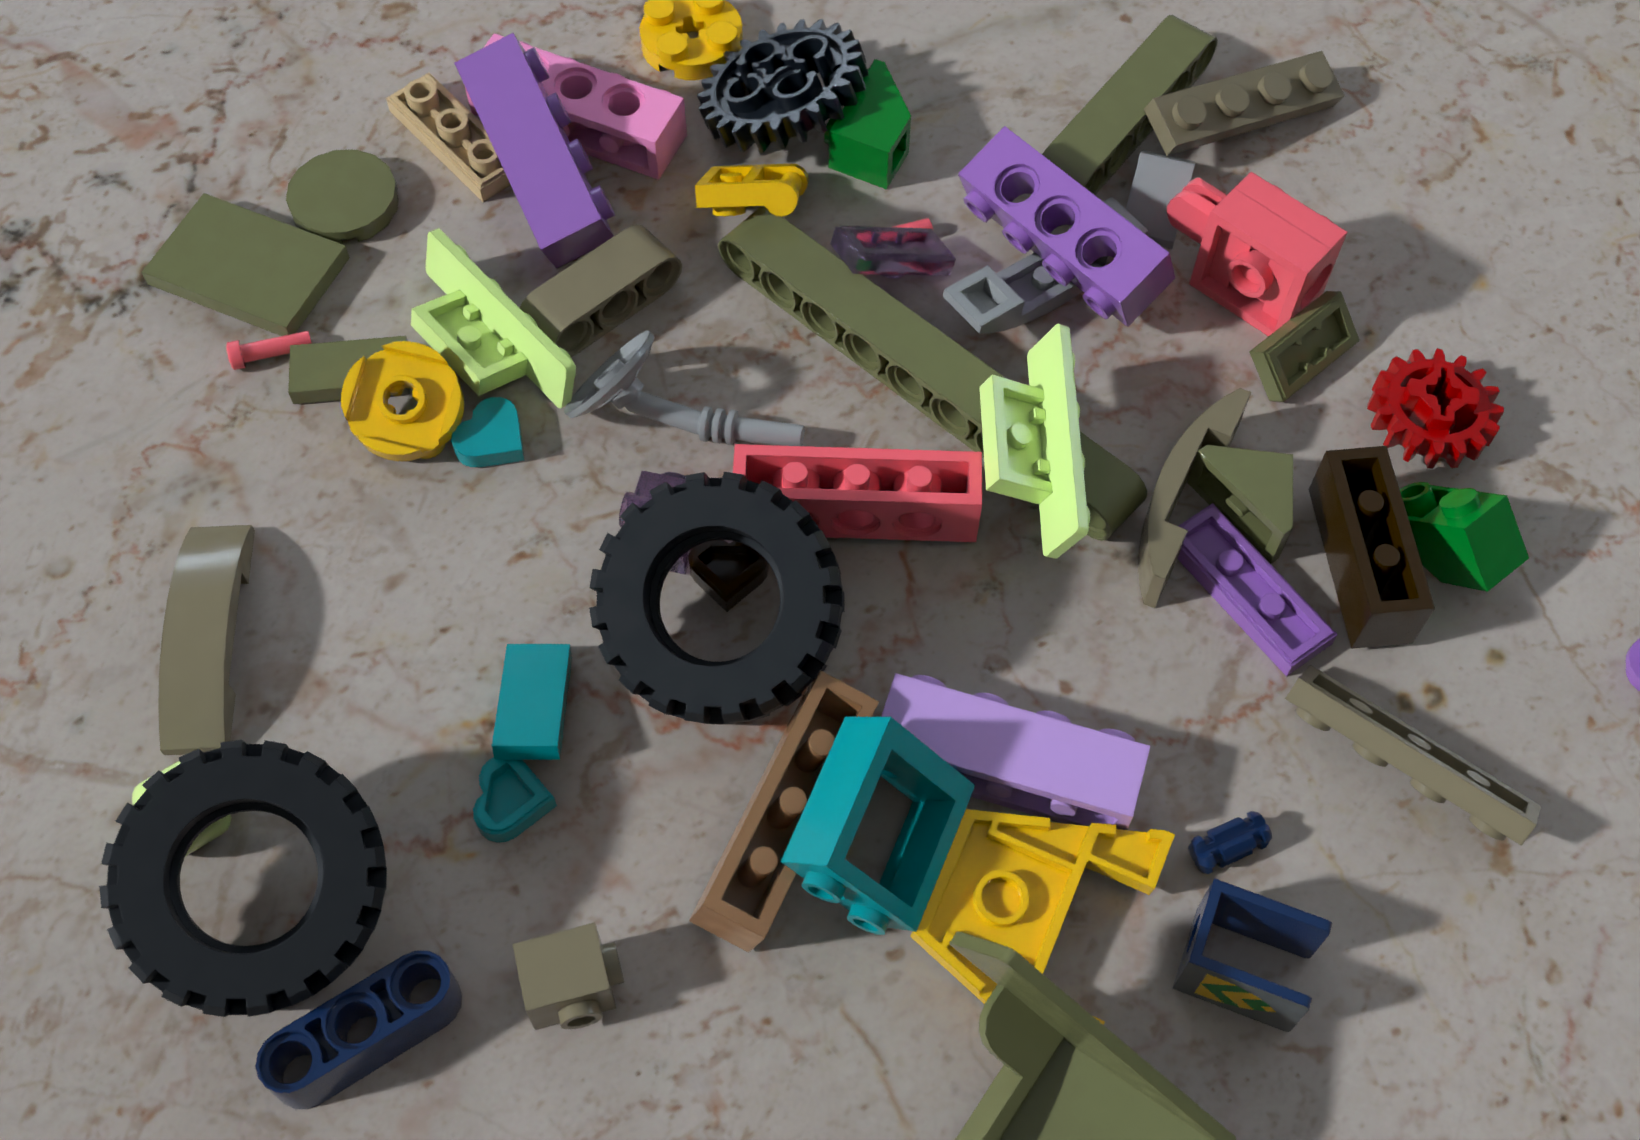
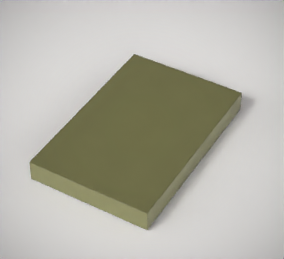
(246, 265)

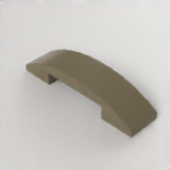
(1159, 539)
(199, 638)

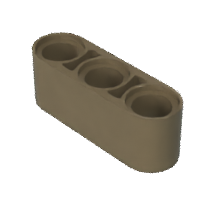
(603, 289)

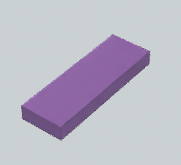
(1252, 591)

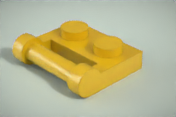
(735, 187)

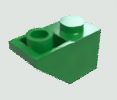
(874, 132)
(1464, 534)

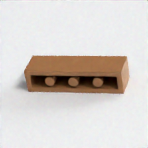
(750, 876)

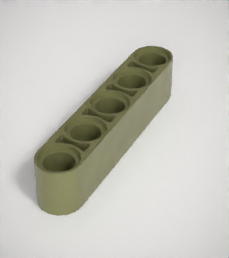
(1115, 118)

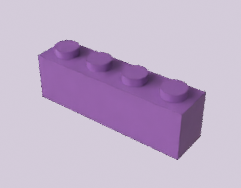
(535, 151)

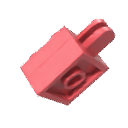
(1257, 249)

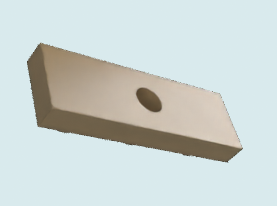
(450, 134)

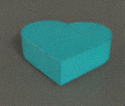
(490, 436)
(509, 800)

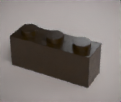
(1370, 547)

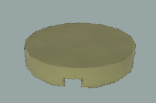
(343, 195)

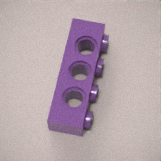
(1014, 168)

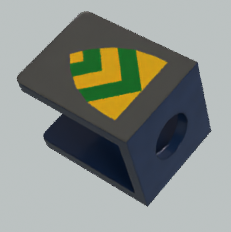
(1262, 921)

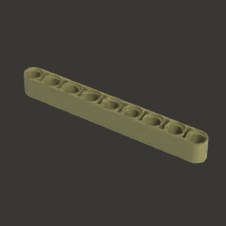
(899, 347)

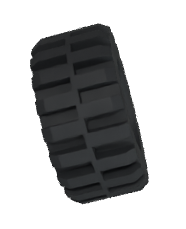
(649, 547)
(148, 861)

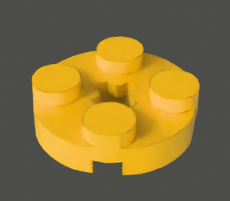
(668, 45)
(386, 374)

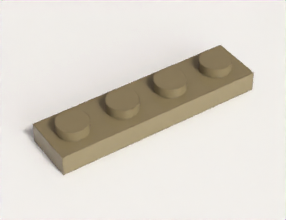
(1243, 102)
(1433, 768)

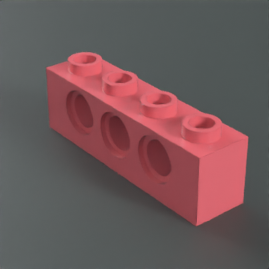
(874, 489)

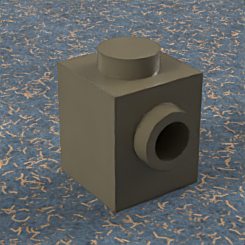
(567, 977)

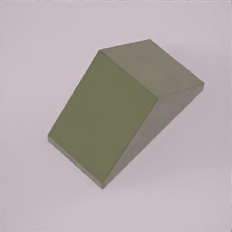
(1250, 491)

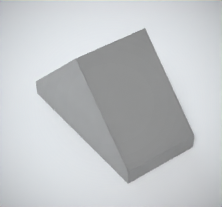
(1154, 185)

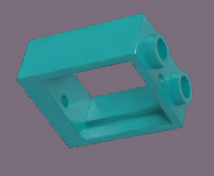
(835, 809)

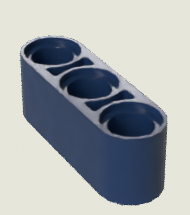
(326, 1029)

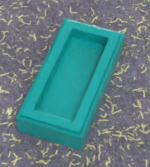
(532, 702)

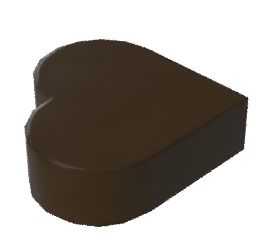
(727, 570)

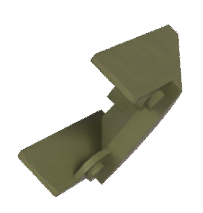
(1065, 1068)

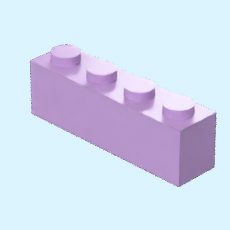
(1022, 756)

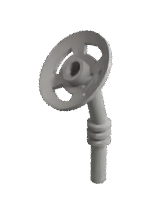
(617, 383)

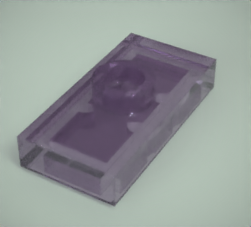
(892, 251)

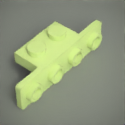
(484, 330)
(1036, 441)

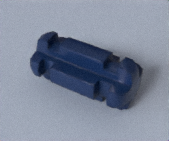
(1230, 842)

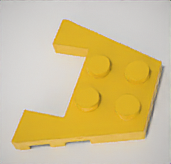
(1016, 880)

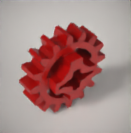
(1430, 405)

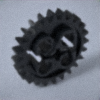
(783, 85)

